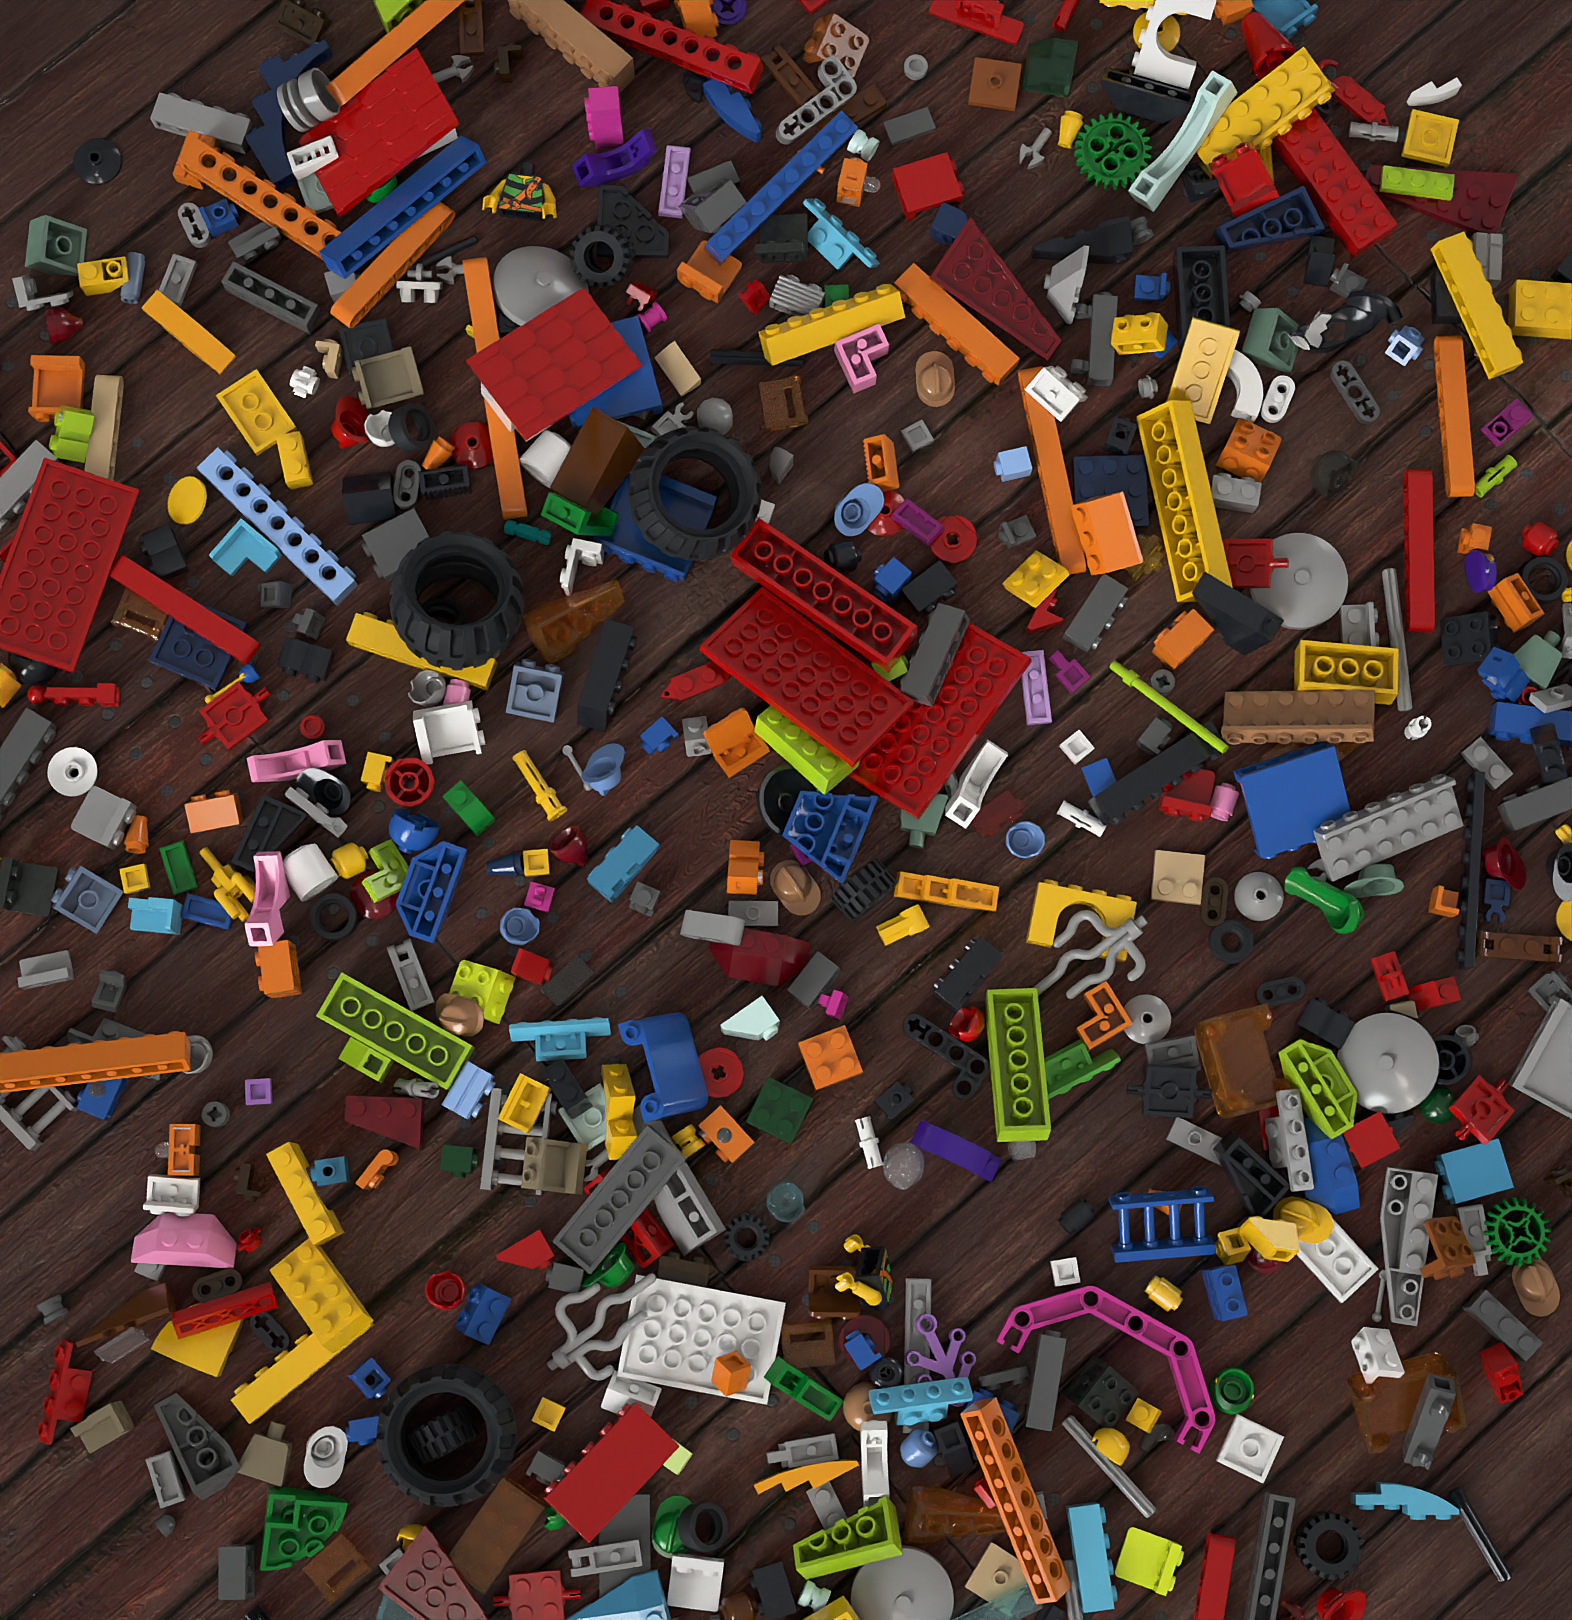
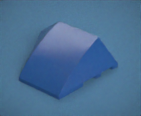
(829, 828)

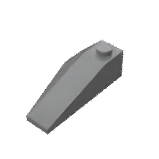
(1065, 283)

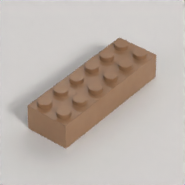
(577, 40)

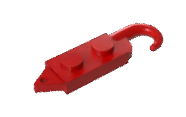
(1356, 98)
(696, 682)

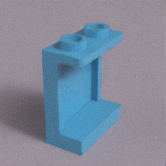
(1286, 14)
(1473, 1172)

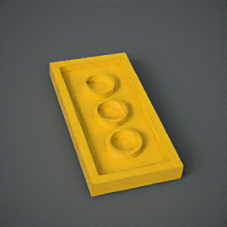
(1203, 366)

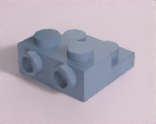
(535, 690)
(86, 898)

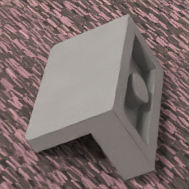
(45, 970)

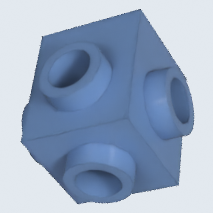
(1405, 345)

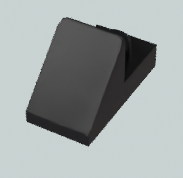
(1198, 181)
(1319, 261)

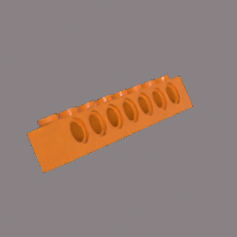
(203, 150)
(1016, 1500)

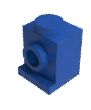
(221, 224)
(658, 737)
(861, 1349)
(380, 1379)
(362, 1430)

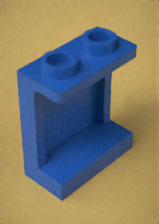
(1224, 1292)

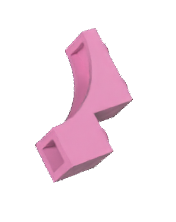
(289, 764)
(271, 892)

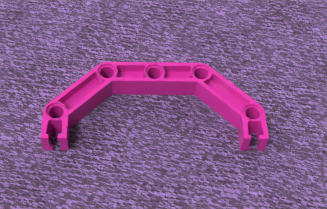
(1151, 1332)

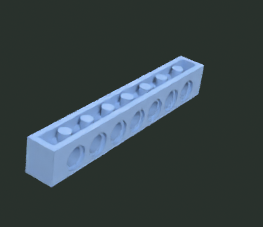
(213, 470)

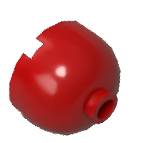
(409, 782)

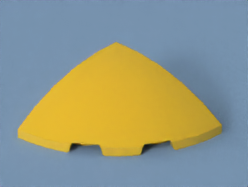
(201, 1351)

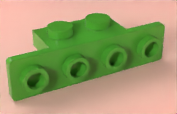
(1075, 1066)

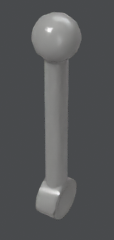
(567, 750)
(1376, 1317)

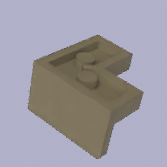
(104, 1426)

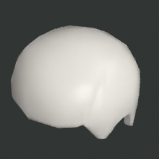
(378, 430)

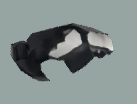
(1360, 316)

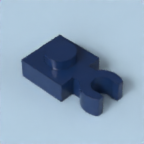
(1496, 895)

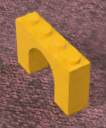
(1052, 899)
(316, 1219)

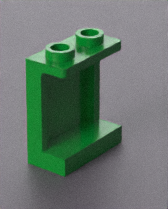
(578, 518)

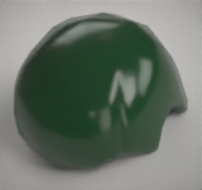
(1436, 1105)

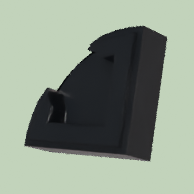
(693, 86)

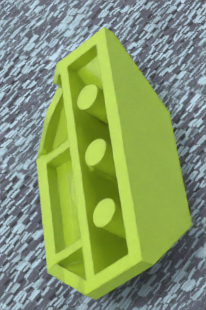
(1322, 1085)

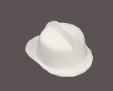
(325, 1456)

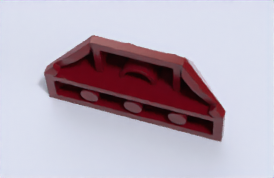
(762, 957)

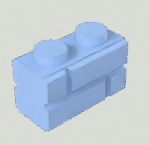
(469, 1090)

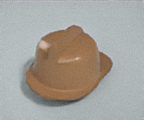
(935, 378)
(795, 887)
(459, 1014)
(1536, 1287)

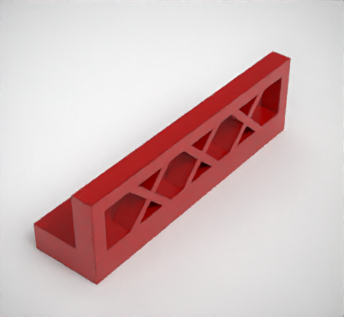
(646, 1232)
(224, 1310)

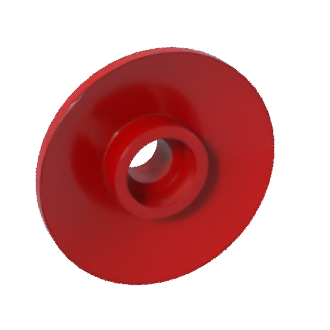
(476, 456)
(883, 524)

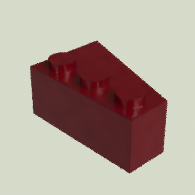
(389, 1116)

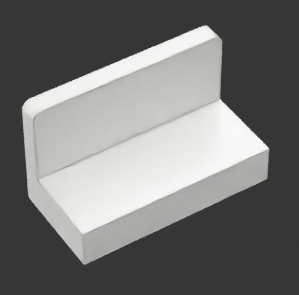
(630, 1391)

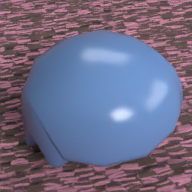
(1025, 839)
(519, 926)

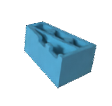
(623, 863)

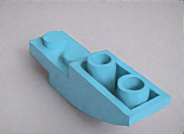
(1413, 1501)

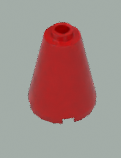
(1264, 44)

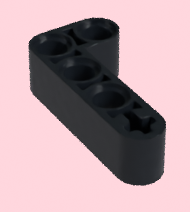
(942, 1052)

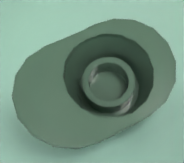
(1375, 880)

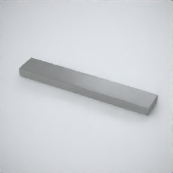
(916, 1303)

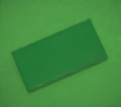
(179, 868)

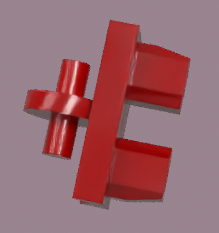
(1389, 976)

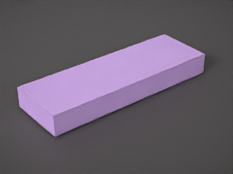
(674, 181)
(1036, 690)

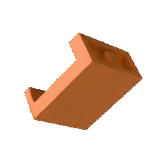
(56, 383)

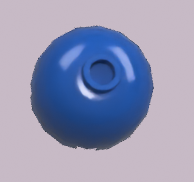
(412, 831)

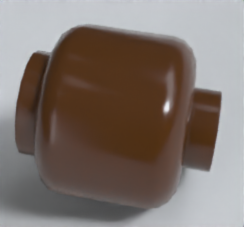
(738, 1607)

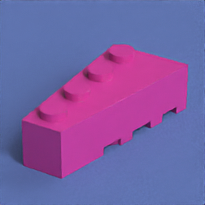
(604, 117)

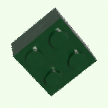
(779, 1110)

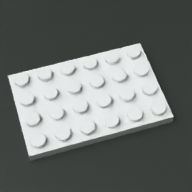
(692, 1328)

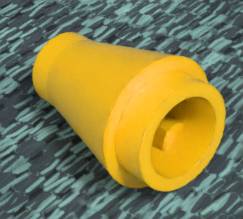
(1069, 128)

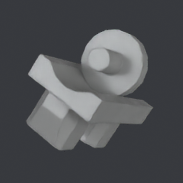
(431, 289)

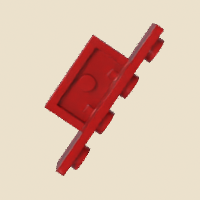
(980, 16)
(66, 1395)

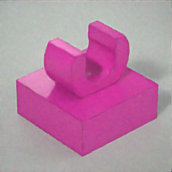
(539, 897)
(834, 1004)

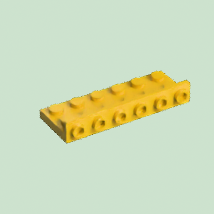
(1269, 107)

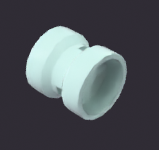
(863, 145)
(813, 1596)

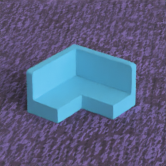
(243, 544)
(155, 915)

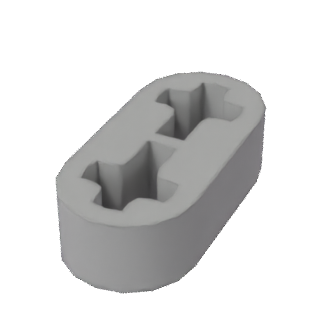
(198, 223)

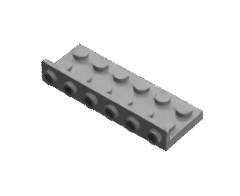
(1388, 827)

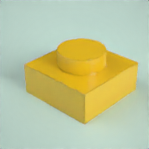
(536, 862)
(135, 878)
(548, 1414)
(1143, 1415)

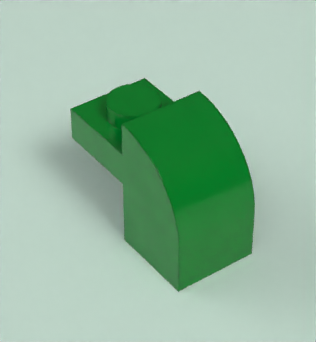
(469, 808)

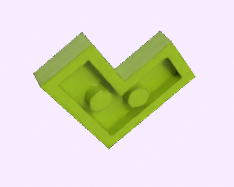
(391, 874)

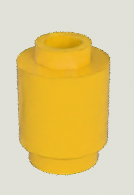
(1164, 1293)

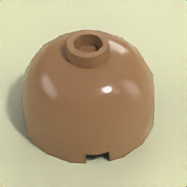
(858, 1406)

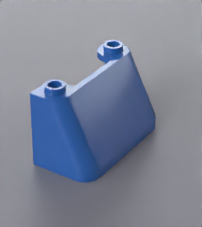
(671, 1063)

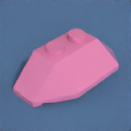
(185, 1242)

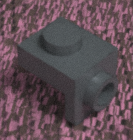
(109, 991)

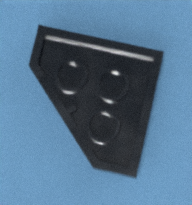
(623, 211)

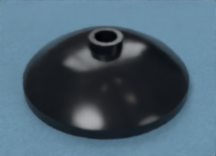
(780, 784)

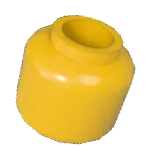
(349, 860)

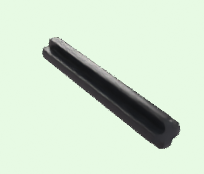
(748, 357)
(1480, 1534)

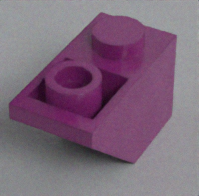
(1507, 423)

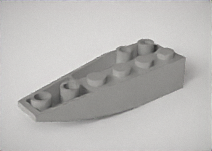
(682, 1201)
(1404, 1208)

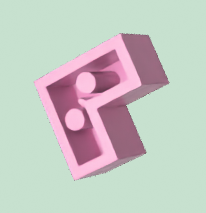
(856, 353)

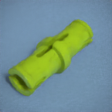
(1504, 465)

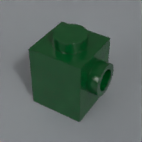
(459, 1160)

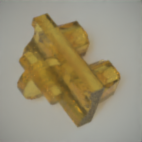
(1151, 556)

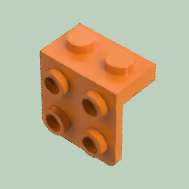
(707, 275)
(1249, 450)
(735, 742)

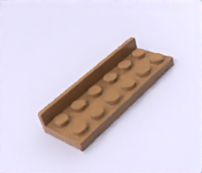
(1299, 716)

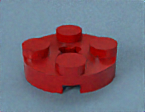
(966, 540)
(732, 1067)

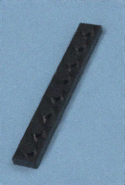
(1470, 880)

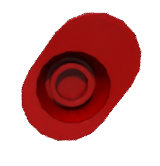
(349, 422)

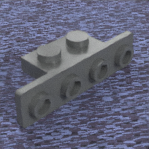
(107, 1031)

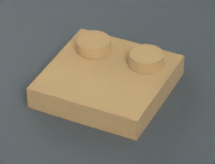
(1177, 877)

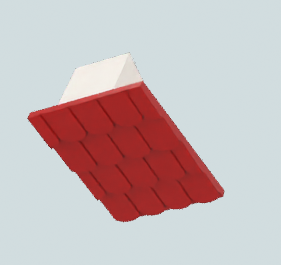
(383, 131)
(552, 365)

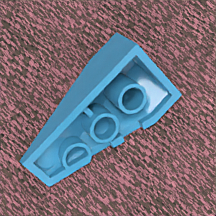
(636, 1599)

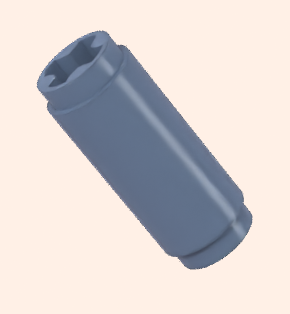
(132, 289)

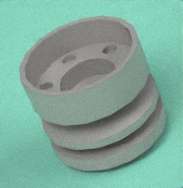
(307, 100)

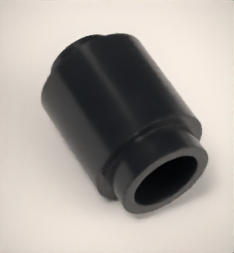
(1076, 1216)

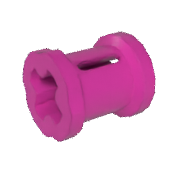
(652, 317)

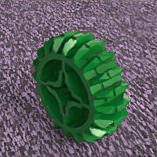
(1525, 1237)

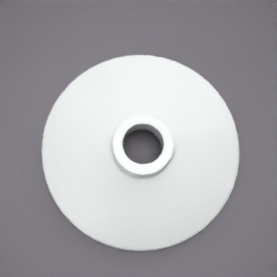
(62, 765)

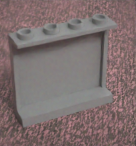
(1547, 1062)

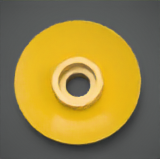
(1167, 37)

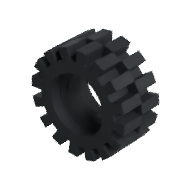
(757, 1226)

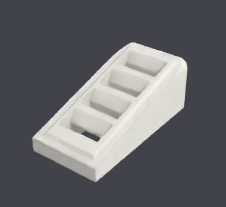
(302, 154)

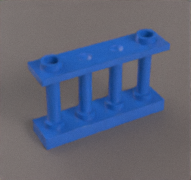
(1175, 1245)

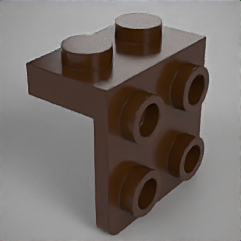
(825, 1299)

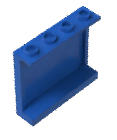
(633, 393)
(683, 503)
(1292, 797)

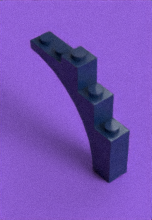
(269, 141)

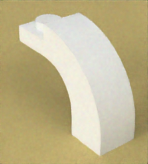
(1247, 385)
(874, 1461)

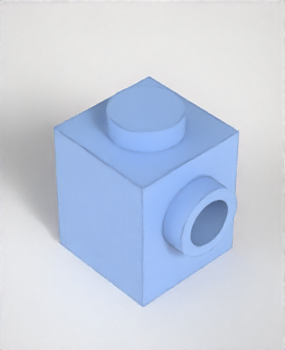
(1013, 464)

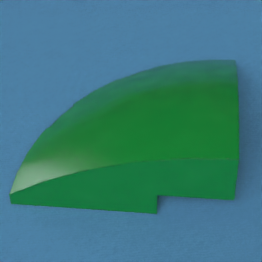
(297, 1525)

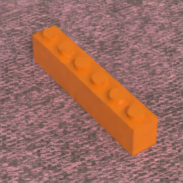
(956, 325)

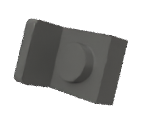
(1346, 281)
(1016, 532)

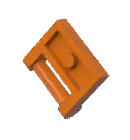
(372, 1176)

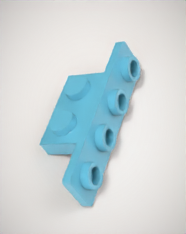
(833, 240)
(560, 1038)
(920, 1401)

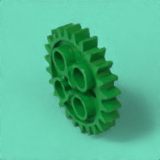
(1099, 134)

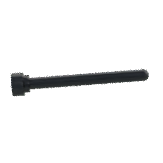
(446, 252)

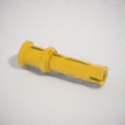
(545, 795)

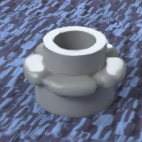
(1249, 301)
(1147, 387)
(1468, 1034)

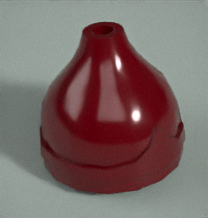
(61, 324)
(570, 846)

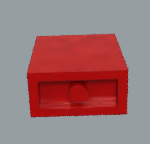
(1243, 179)
(927, 184)

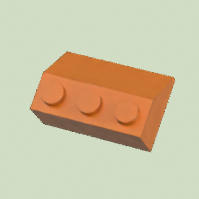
(1106, 533)

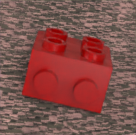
(1189, 796)

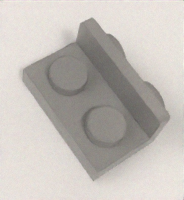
(1358, 624)

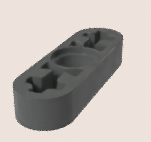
(1339, 382)

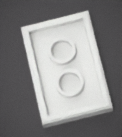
(1337, 1263)

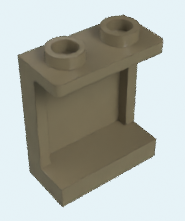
(388, 378)
(554, 1165)

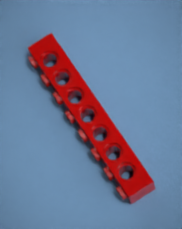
(743, 78)

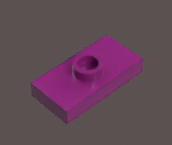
(917, 522)

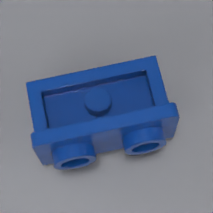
(482, 1313)

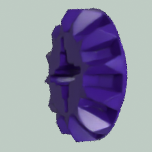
(728, 17)

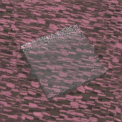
(122, 1345)

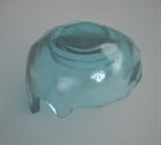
(785, 1202)

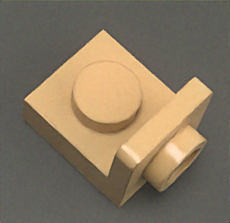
(333, 360)

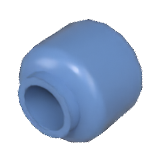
(919, 1448)

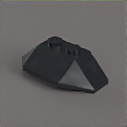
(1145, 96)

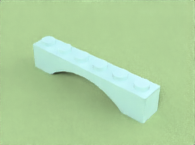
(1206, 110)

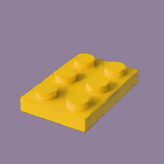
(256, 411)

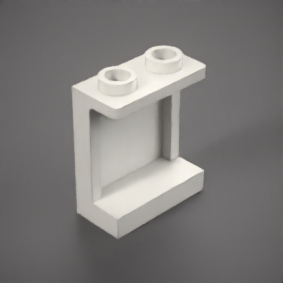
(448, 730)

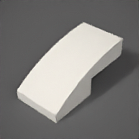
(1430, 94)

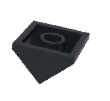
(368, 498)

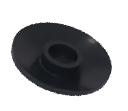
(103, 169)

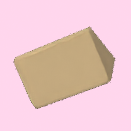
(678, 369)

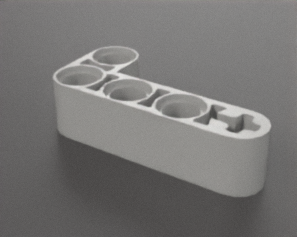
(814, 107)

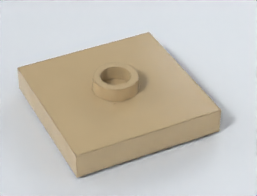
(996, 1574)

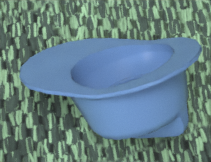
(858, 509)
(604, 768)

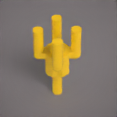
(230, 886)

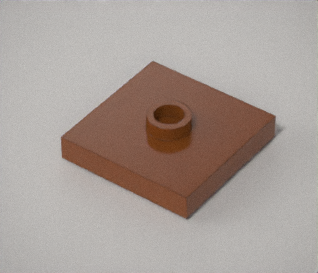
(994, 84)

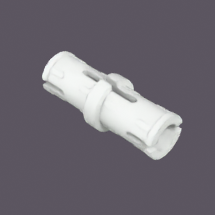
(1417, 727)
(1081, 818)
(869, 1142)

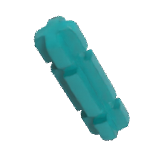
(527, 532)

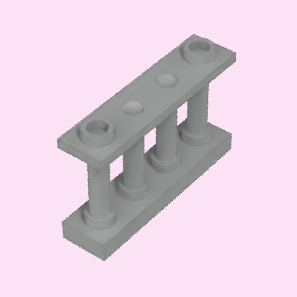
(13, 1117)
(497, 1127)

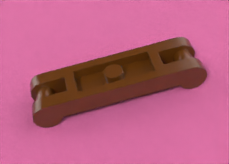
(791, 78)
(1518, 947)

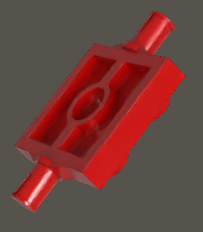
(1251, 562)
(233, 716)
(1481, 1109)
(537, 1595)

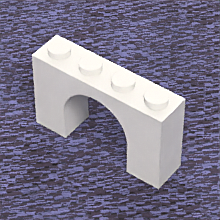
(1153, 59)

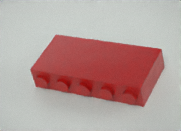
(610, 1471)

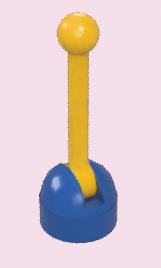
(246, 674)

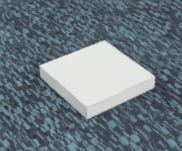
(1250, 1448)

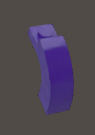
(615, 164)
(956, 1150)

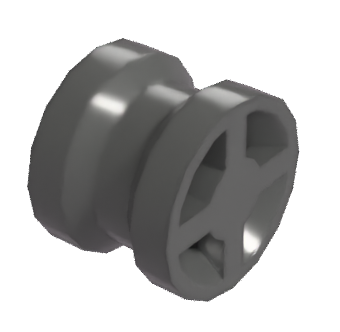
(1140, 231)
(1160, 685)
(221, 1114)
(52, 1309)

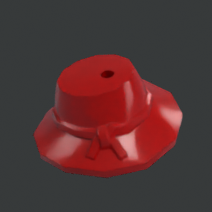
(1340, 1605)

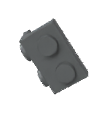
(256, 239)
(1548, 987)

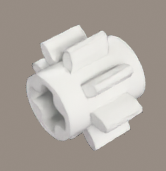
(304, 382)

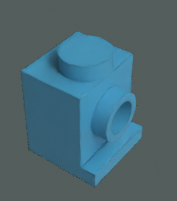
(340, 1171)

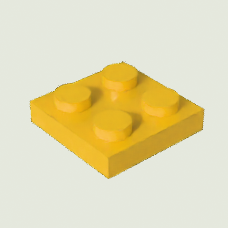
(1430, 138)
(1035, 579)

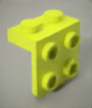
(485, 986)
(1149, 1560)

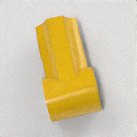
(907, 923)

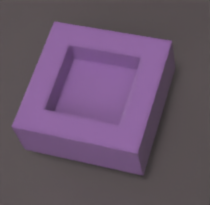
(258, 1091)

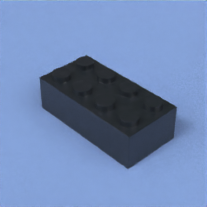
(1200, 287)

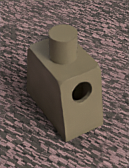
(267, 1456)

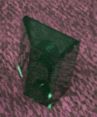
(1050, 66)

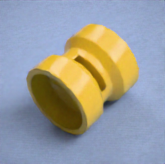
(686, 1135)

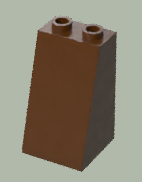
(597, 462)

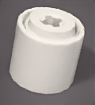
(545, 457)
(308, 871)

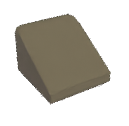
(1403, 1008)

